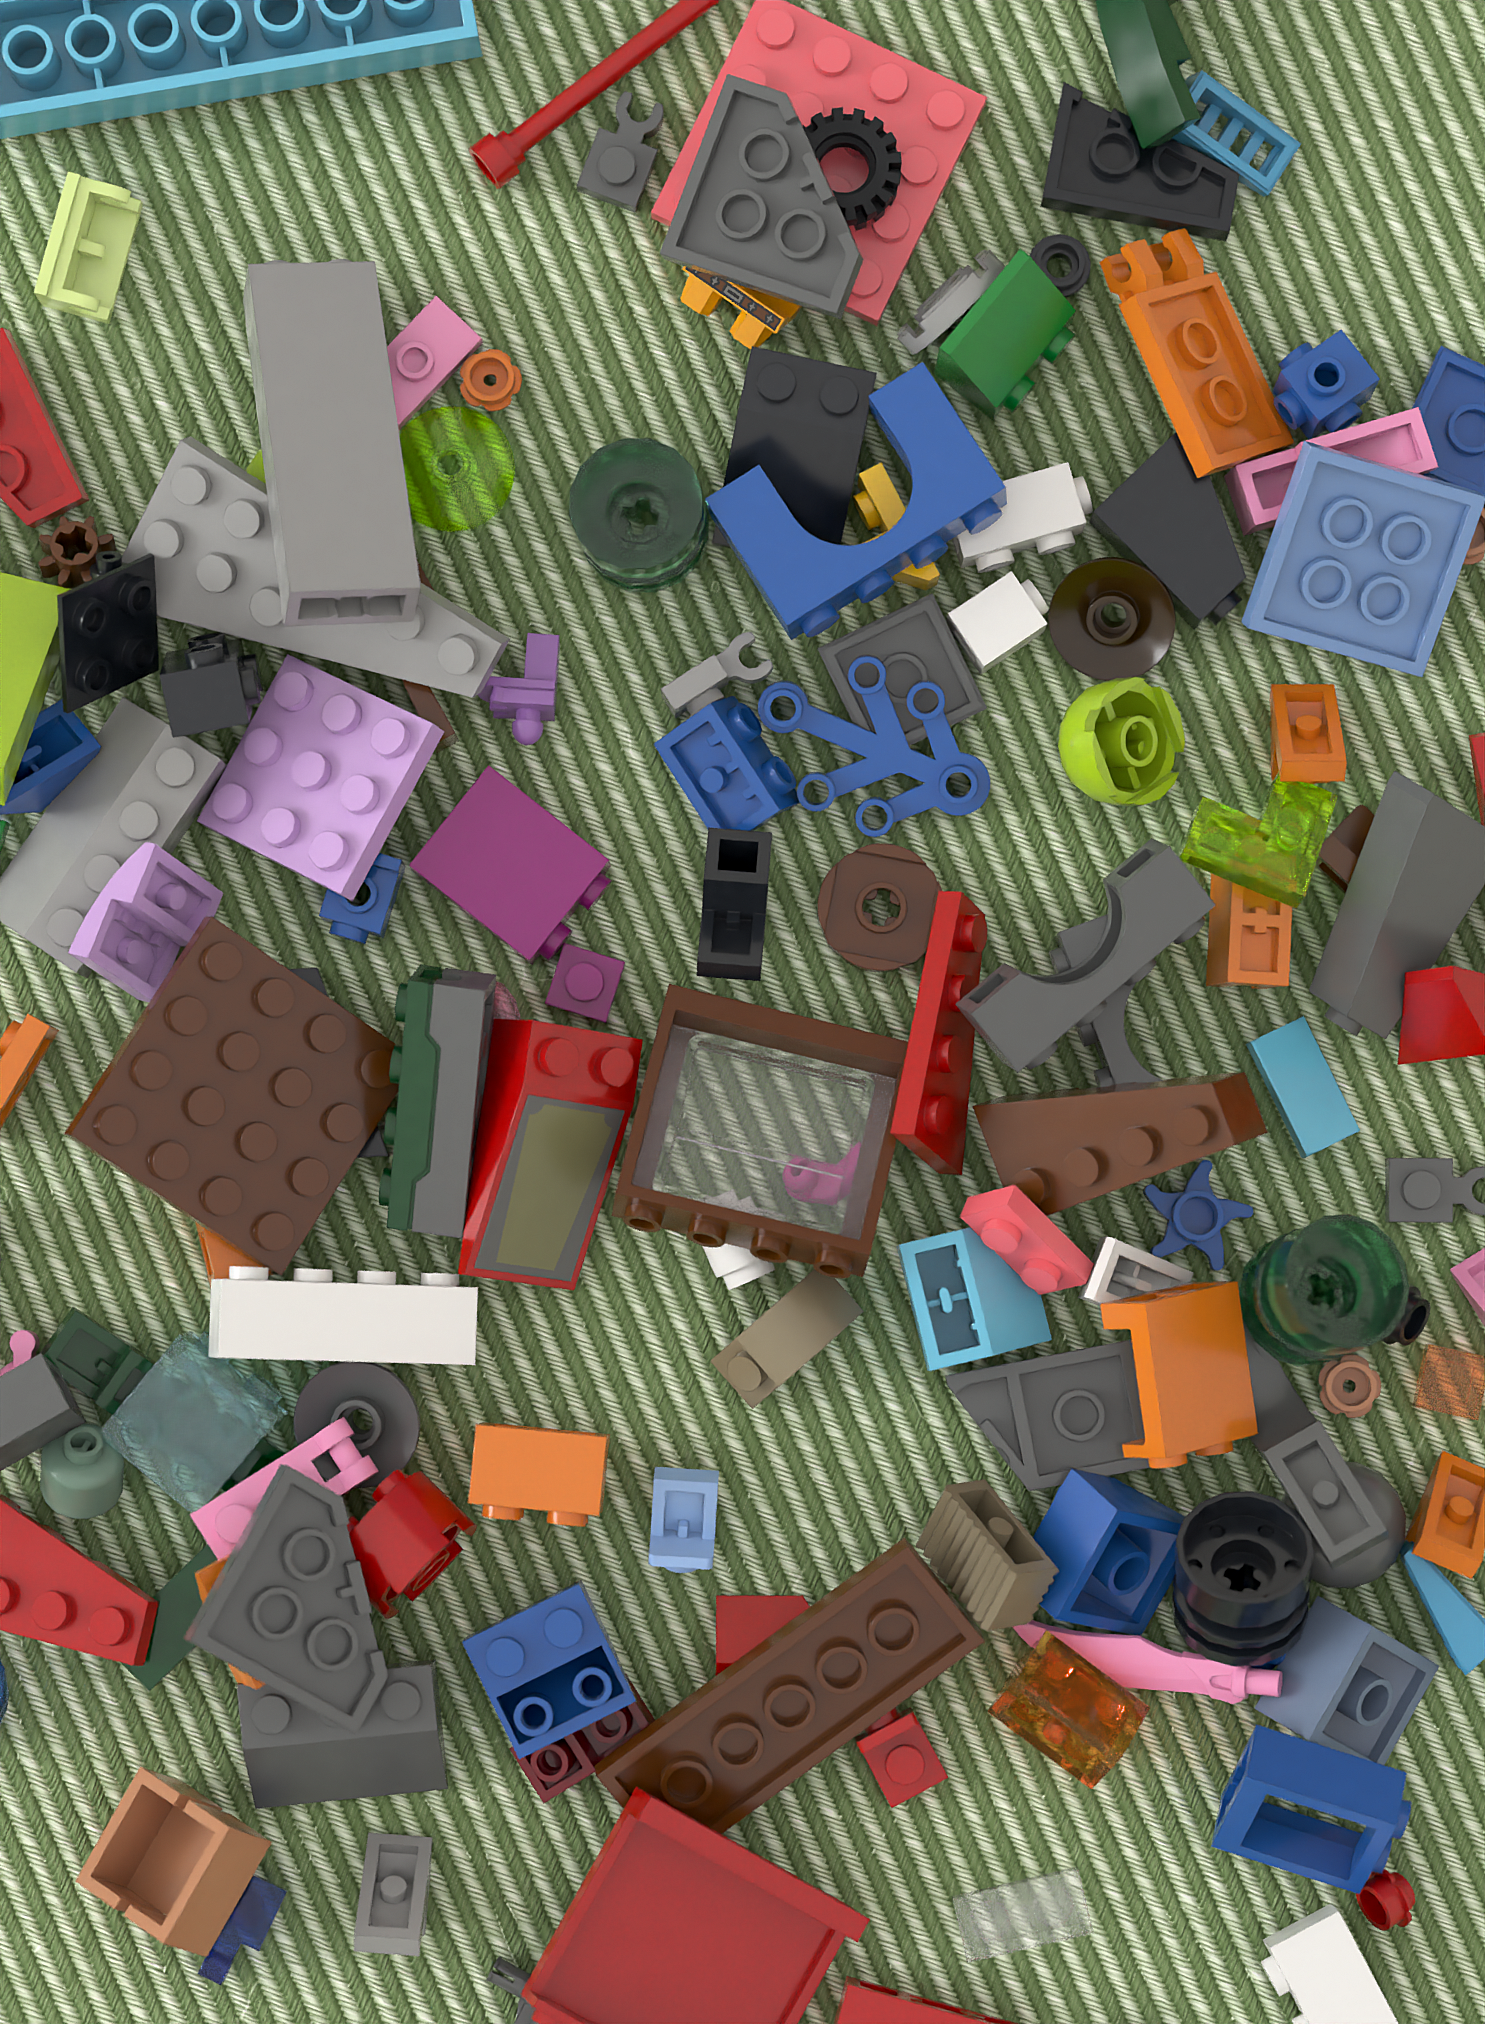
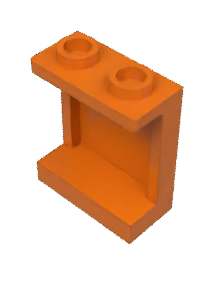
(1187, 1370)

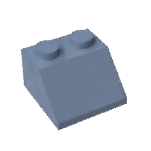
(1348, 1685)

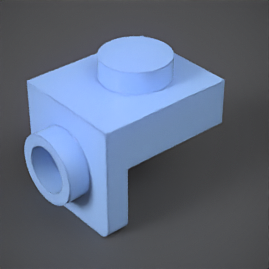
(683, 1519)

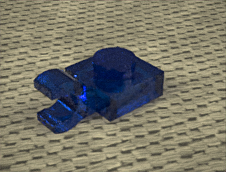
(246, 1925)

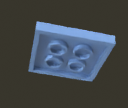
(1363, 559)

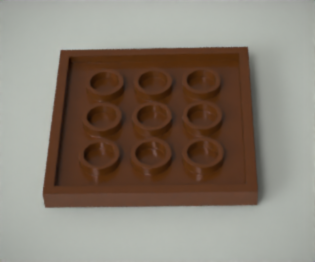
(240, 1096)

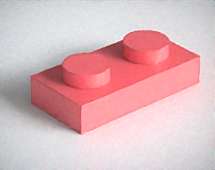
(1026, 1240)

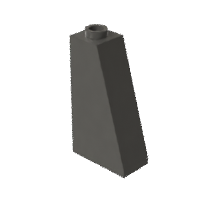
(1401, 905)

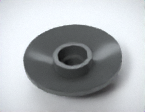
(365, 1386)

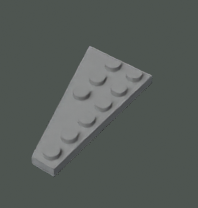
(221, 574)

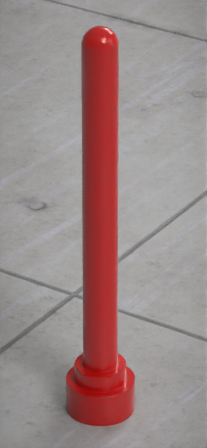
(502, 154)

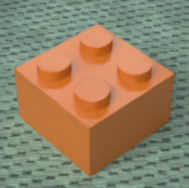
(538, 1471)

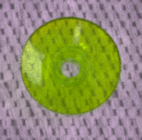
(480, 486)

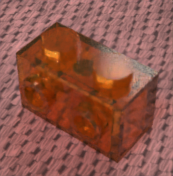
(1074, 1711)

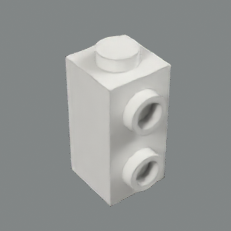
(1040, 512)

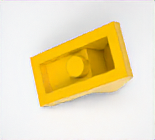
(882, 507)

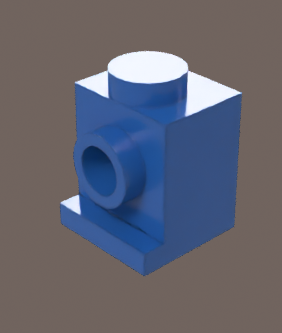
(372, 918)

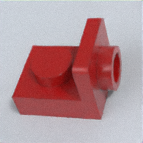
(900, 1756)

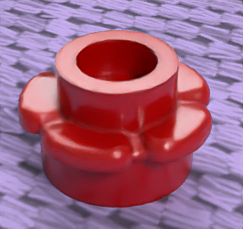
(1386, 1900)

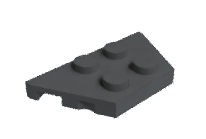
(1058, 1412)

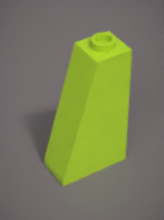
(26, 664)

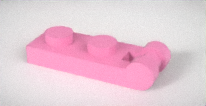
(227, 1515)

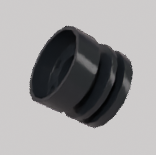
(1242, 1578)

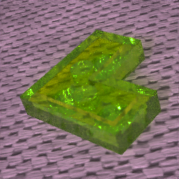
(1265, 853)

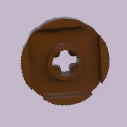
(859, 878)

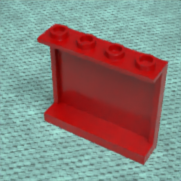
(686, 1931)

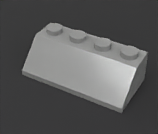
(129, 794)

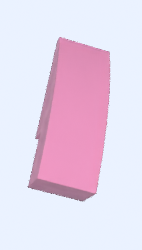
(1261, 484)

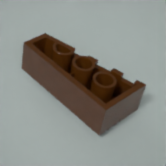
(1099, 1139)

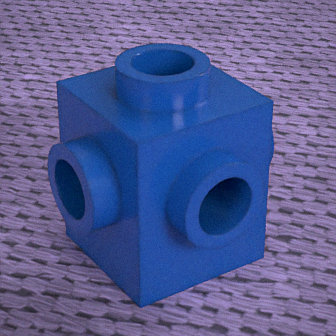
(1323, 386)

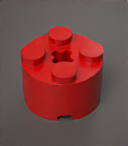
(406, 1538)

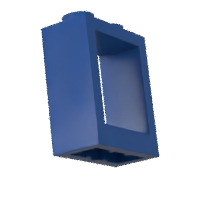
(1322, 1781)

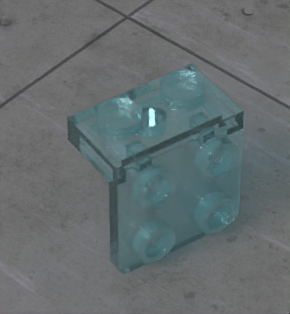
(193, 1421)

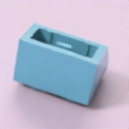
(968, 1300)

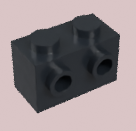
(210, 685)

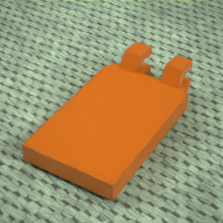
(1196, 353)

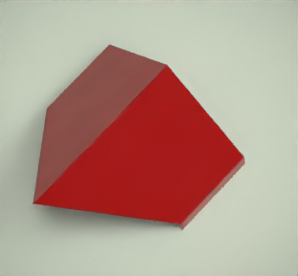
(1442, 1015)

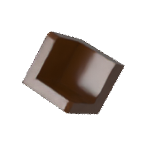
(1343, 847)

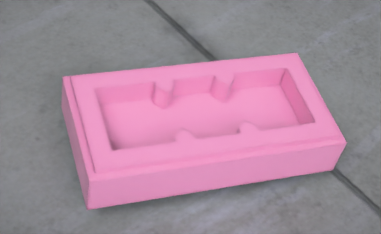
(427, 356)

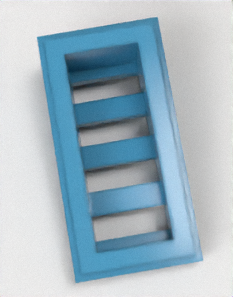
(1240, 115)
(1453, 1616)

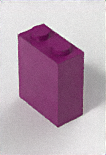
(512, 867)

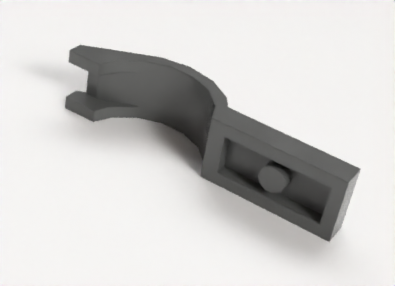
(1309, 1464)

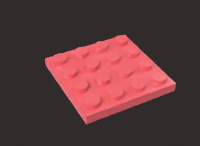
(835, 68)

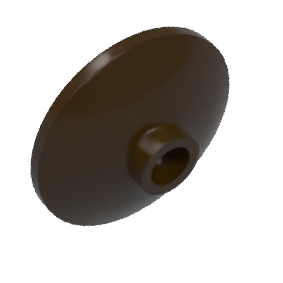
(1108, 647)

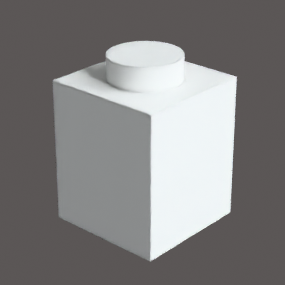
(998, 621)

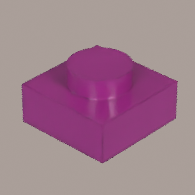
(585, 983)

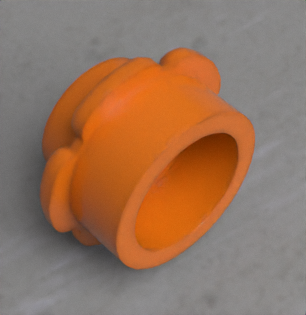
(490, 363)

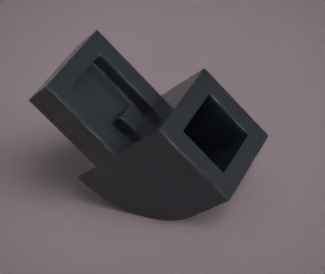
(734, 904)

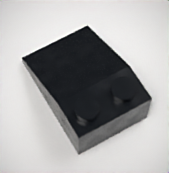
(806, 433)

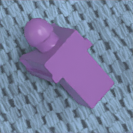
(531, 697)

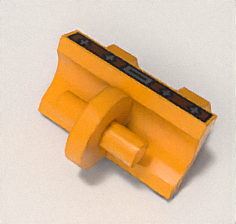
(759, 314)

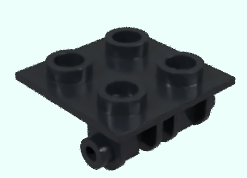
(108, 629)

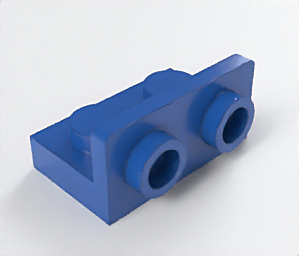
(728, 767)

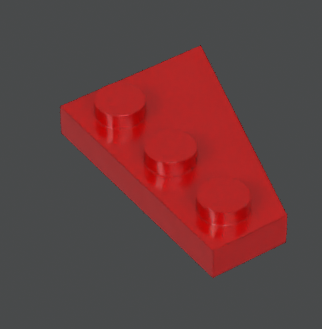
(34, 465)
(67, 1597)

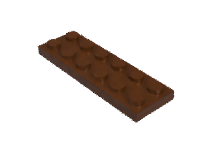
(798, 1693)

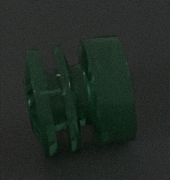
(616, 489)
(1354, 1286)

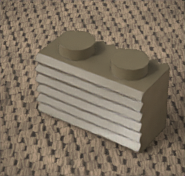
(986, 1556)

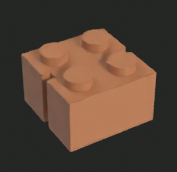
(173, 1857)

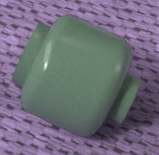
(81, 1473)

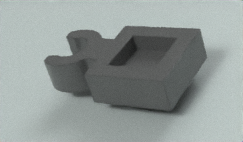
(621, 162)
(1426, 1190)

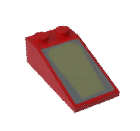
(545, 1149)

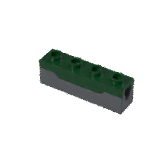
(439, 1098)

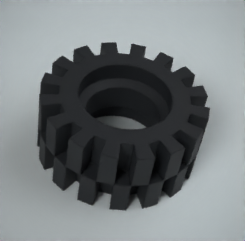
(879, 152)

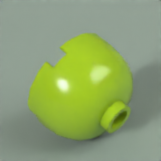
(1122, 742)

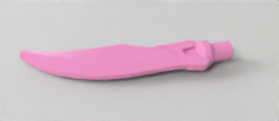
(1145, 1665)

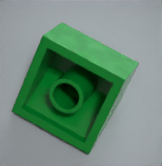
(1006, 338)

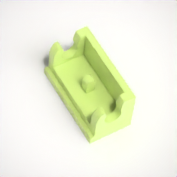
(88, 248)

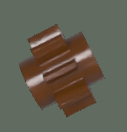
(70, 541)

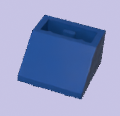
(549, 1669)

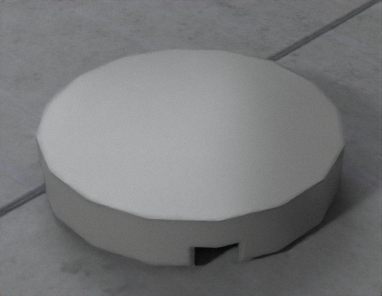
(950, 301)

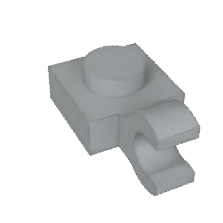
(703, 682)

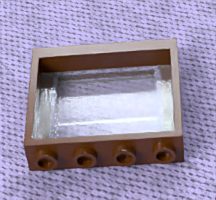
(763, 1132)

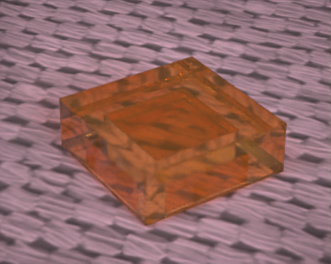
(1451, 1382)

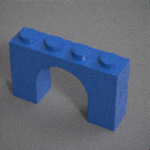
(814, 579)

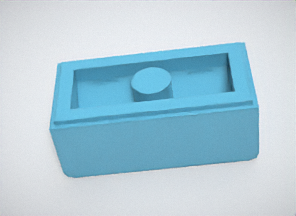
(1302, 1087)

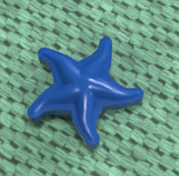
(1195, 1216)

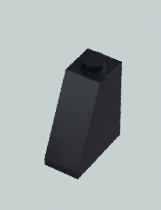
(1177, 531)

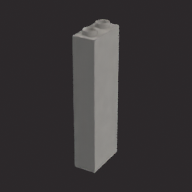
(330, 443)

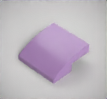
(144, 920)

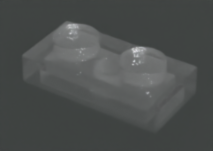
(1022, 1914)

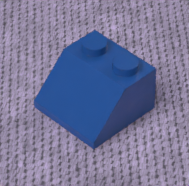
(1109, 1553)

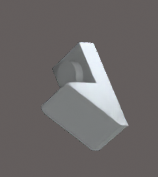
(393, 1894)

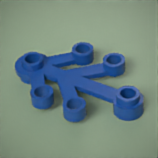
(884, 752)

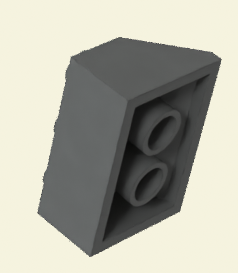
(309, 1759)

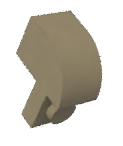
(786, 1337)

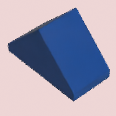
(52, 759)

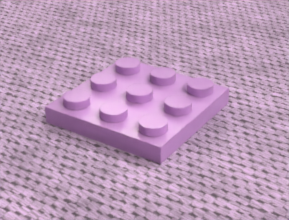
(320, 776)

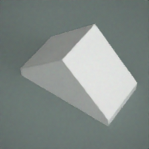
(1128, 1271)

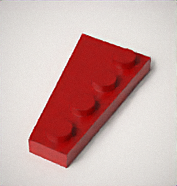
(939, 1052)

